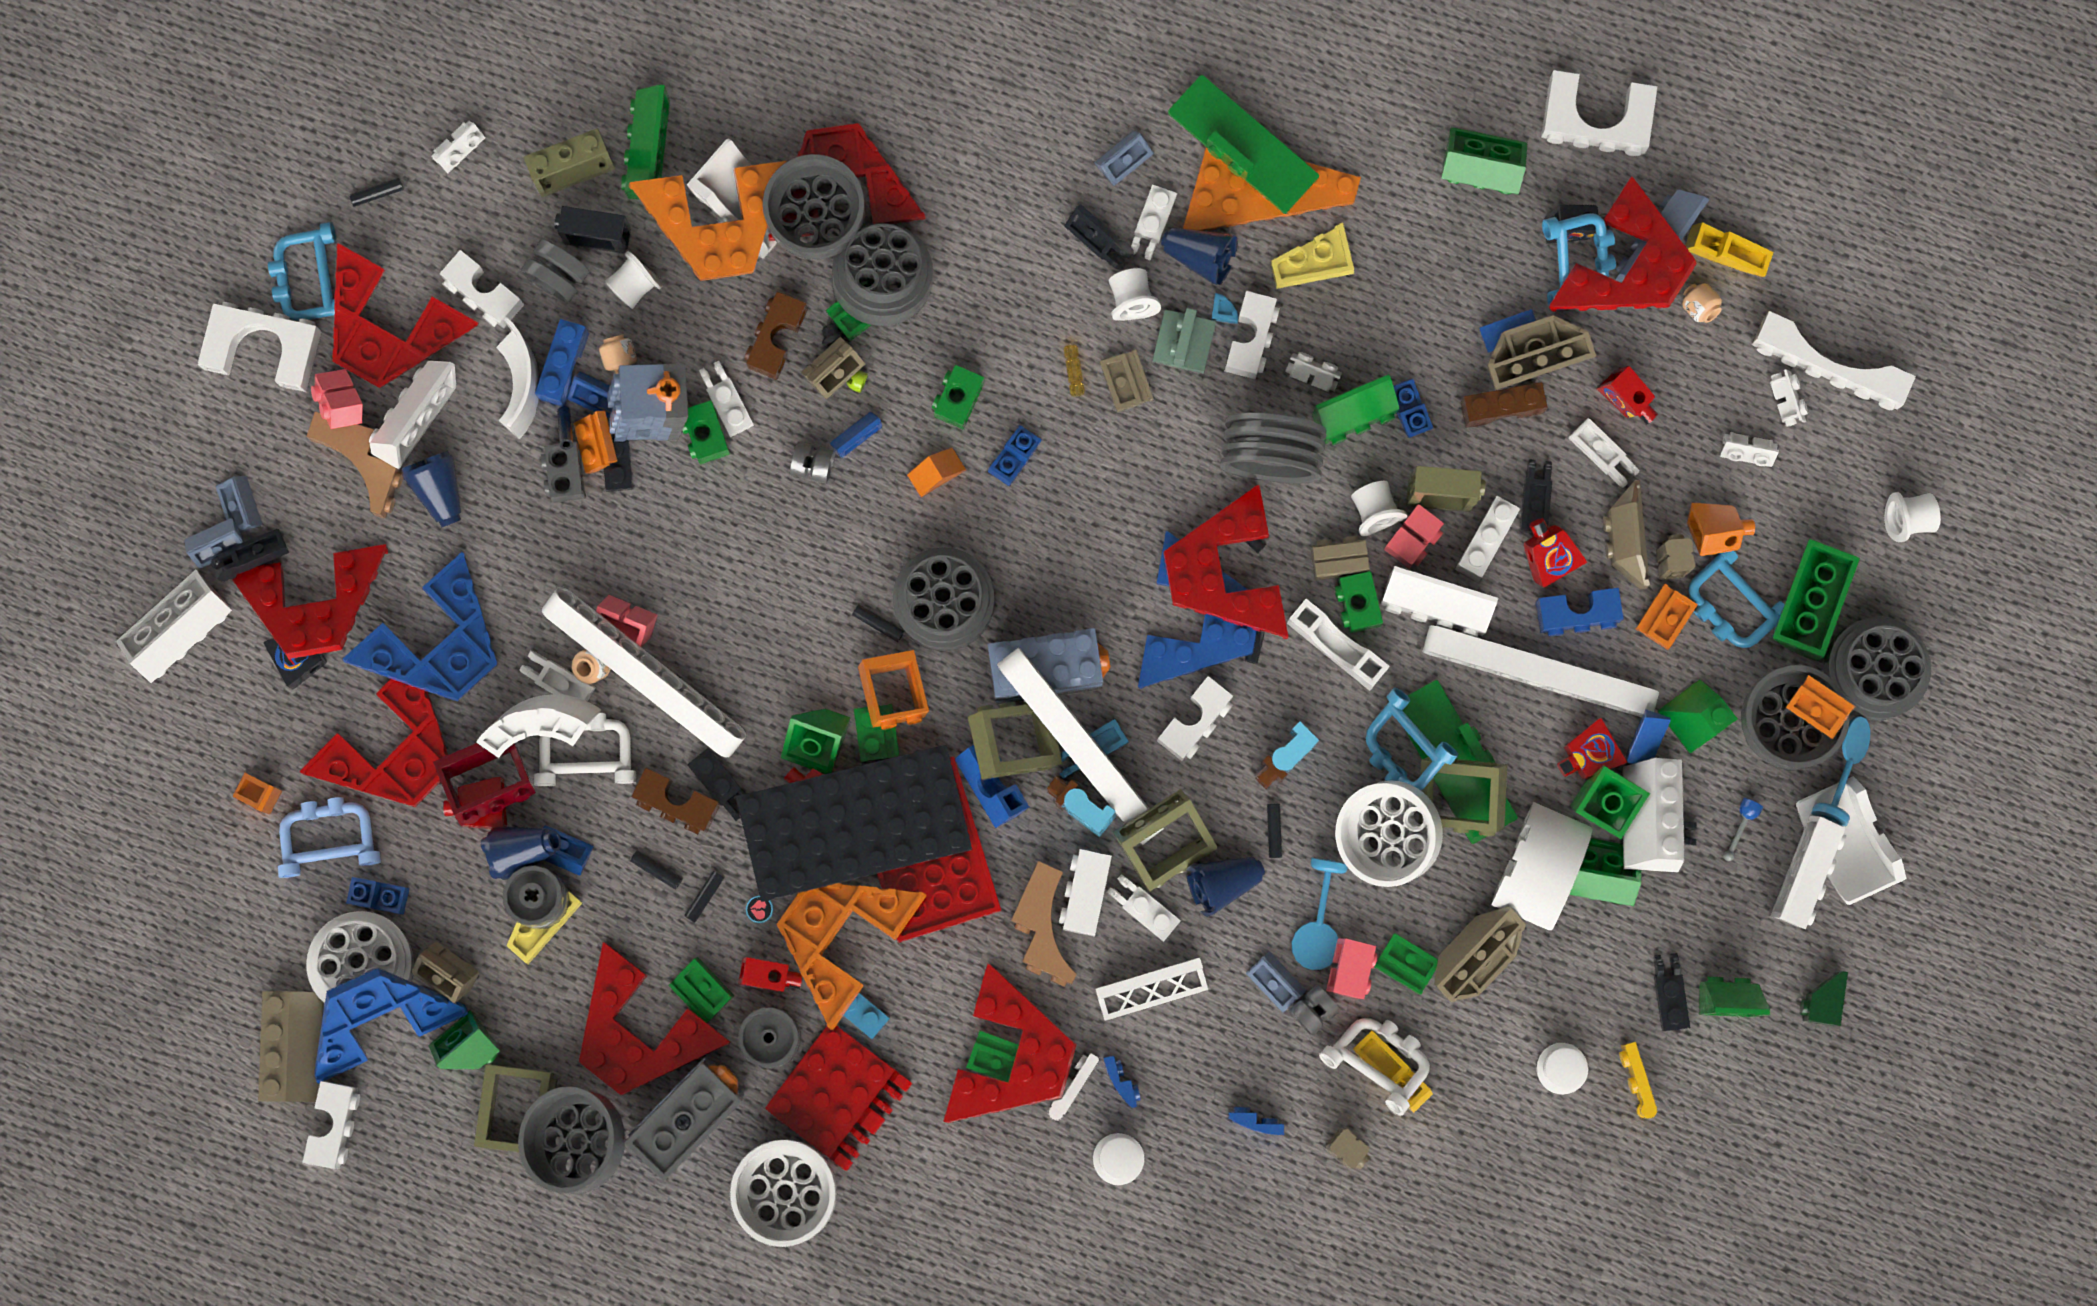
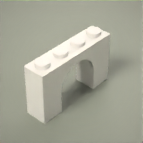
(1564, 123)
(228, 327)

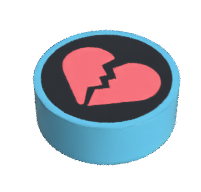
(759, 911)

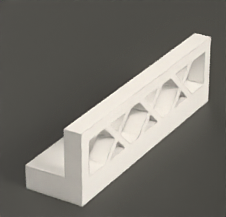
(1148, 979)

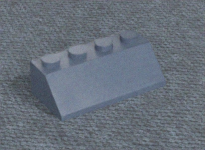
(1679, 213)

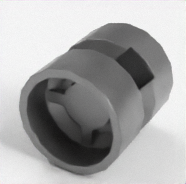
(821, 464)
(1307, 1017)

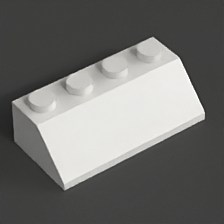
(414, 412)
(1438, 601)
(173, 626)
(1657, 831)
(1808, 872)

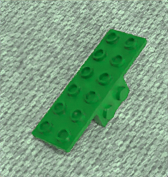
(1243, 144)
(1439, 723)

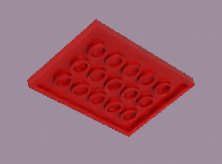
(955, 886)

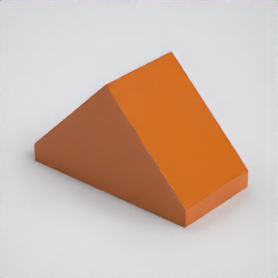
(936, 471)
(257, 793)

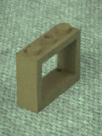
(569, 162)
(1445, 488)
(986, 745)
(1498, 776)
(1155, 820)
(488, 1100)

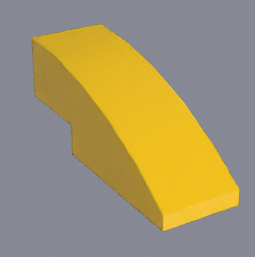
(1728, 249)
(1387, 1062)

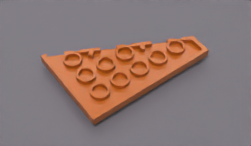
(1230, 201)

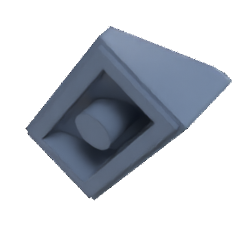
(1124, 157)
(239, 503)
(212, 542)
(1276, 981)

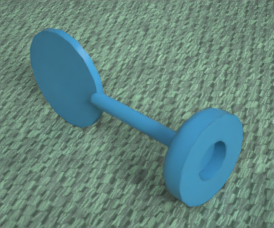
(1854, 750)
(1315, 941)

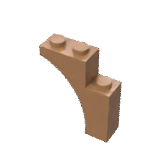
(355, 445)
(1035, 915)

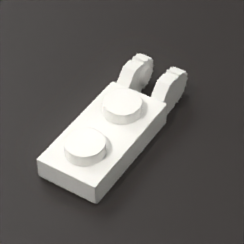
(1153, 218)
(727, 402)
(1602, 451)
(556, 678)
(1146, 909)
(1072, 1087)

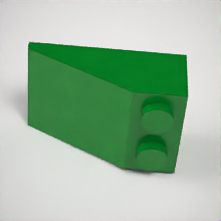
(1732, 999)

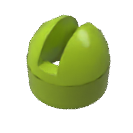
(857, 381)

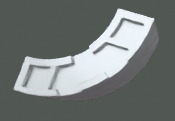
(717, 187)
(525, 382)
(543, 715)
(1866, 859)
(1544, 866)

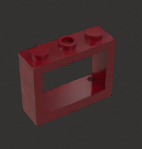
(473, 757)

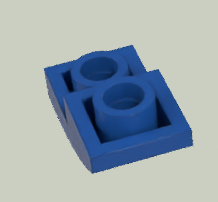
(1493, 331)
(1412, 411)
(1014, 455)
(377, 895)
(1126, 1090)
(1249, 1120)

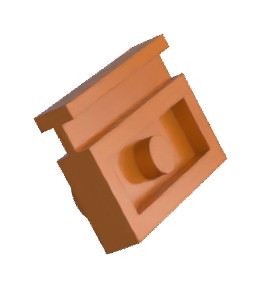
(595, 442)
(1666, 616)
(1820, 707)

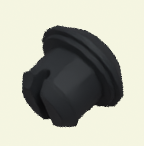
(831, 335)

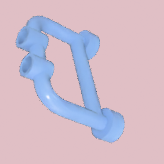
(310, 811)

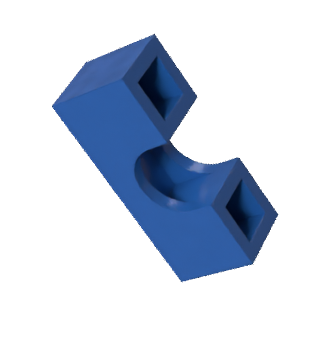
(557, 372)
(1556, 616)
(998, 801)

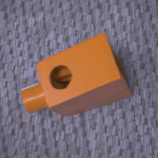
(1717, 528)

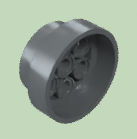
(809, 174)
(877, 303)
(967, 625)
(1881, 703)
(1769, 749)
(549, 1118)

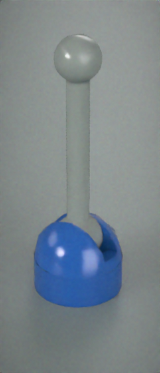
(1749, 811)

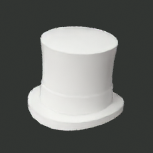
(632, 281)
(1133, 295)
(1376, 508)
(1911, 515)
(1562, 1068)
(1118, 1159)

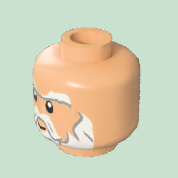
(1702, 302)
(617, 352)
(588, 667)

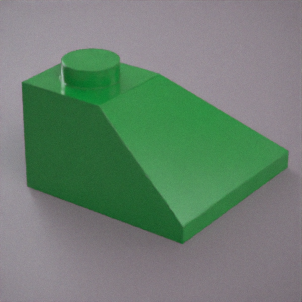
(1697, 715)
(815, 739)
(1610, 801)
(464, 1045)

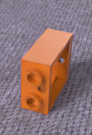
(887, 663)

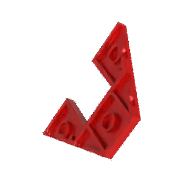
(850, 145)
(1653, 277)
(370, 349)
(1197, 575)
(316, 625)
(408, 771)
(617, 1053)
(1040, 1061)

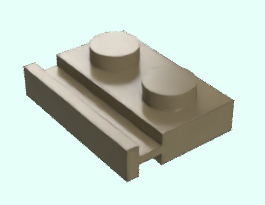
(1126, 381)

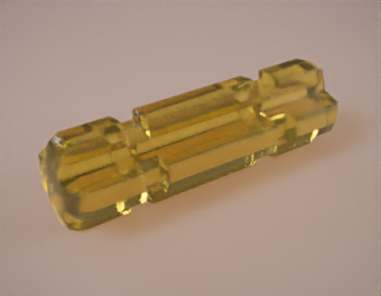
(1074, 370)

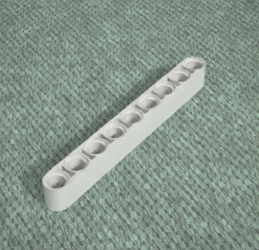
(1539, 671)
(643, 672)
(1073, 737)

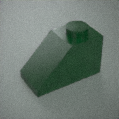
(1826, 1001)

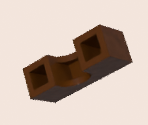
(783, 313)
(1497, 404)
(653, 793)

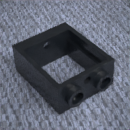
(593, 229)

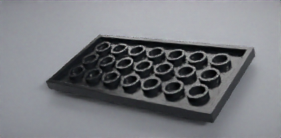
(853, 823)

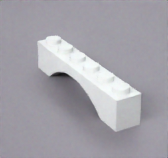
(1781, 338)

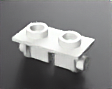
(465, 140)
(1305, 366)
(1793, 407)
(1761, 452)

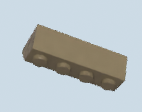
(289, 1046)

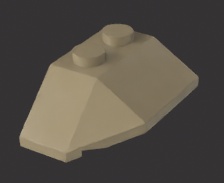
(1538, 350)
(1627, 537)
(1479, 954)

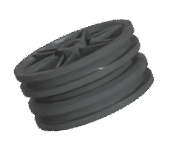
(1273, 448)

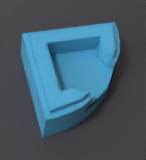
(1224, 310)

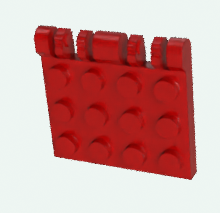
(834, 1092)

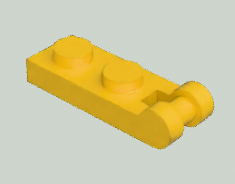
(1638, 1081)

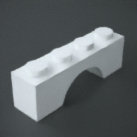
(1346, 653)

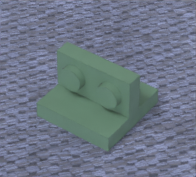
(1184, 340)

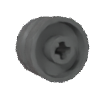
(554, 271)
(520, 894)
(785, 1042)

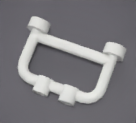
(622, 768)
(1387, 1033)

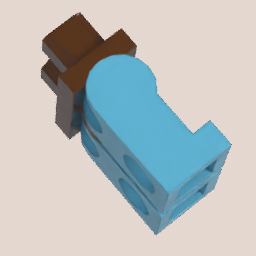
(1286, 757)
(1079, 806)

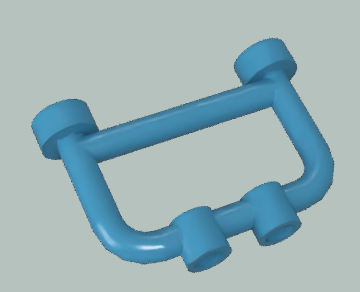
(1602, 239)
(279, 269)
(1705, 610)
(1382, 758)

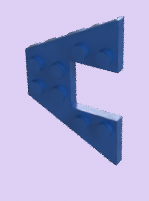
(1218, 644)
(452, 665)
(367, 999)

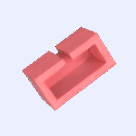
(337, 399)
(1414, 536)
(634, 622)
(1353, 969)

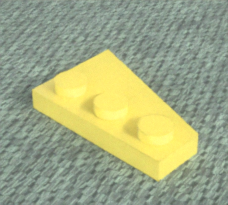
(1318, 260)
(529, 942)

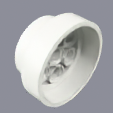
(1356, 828)
(350, 925)
(748, 1204)

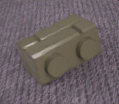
(833, 368)
(1675, 557)
(1339, 559)
(445, 972)
(1348, 1149)

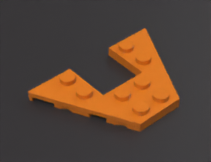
(716, 248)
(816, 919)

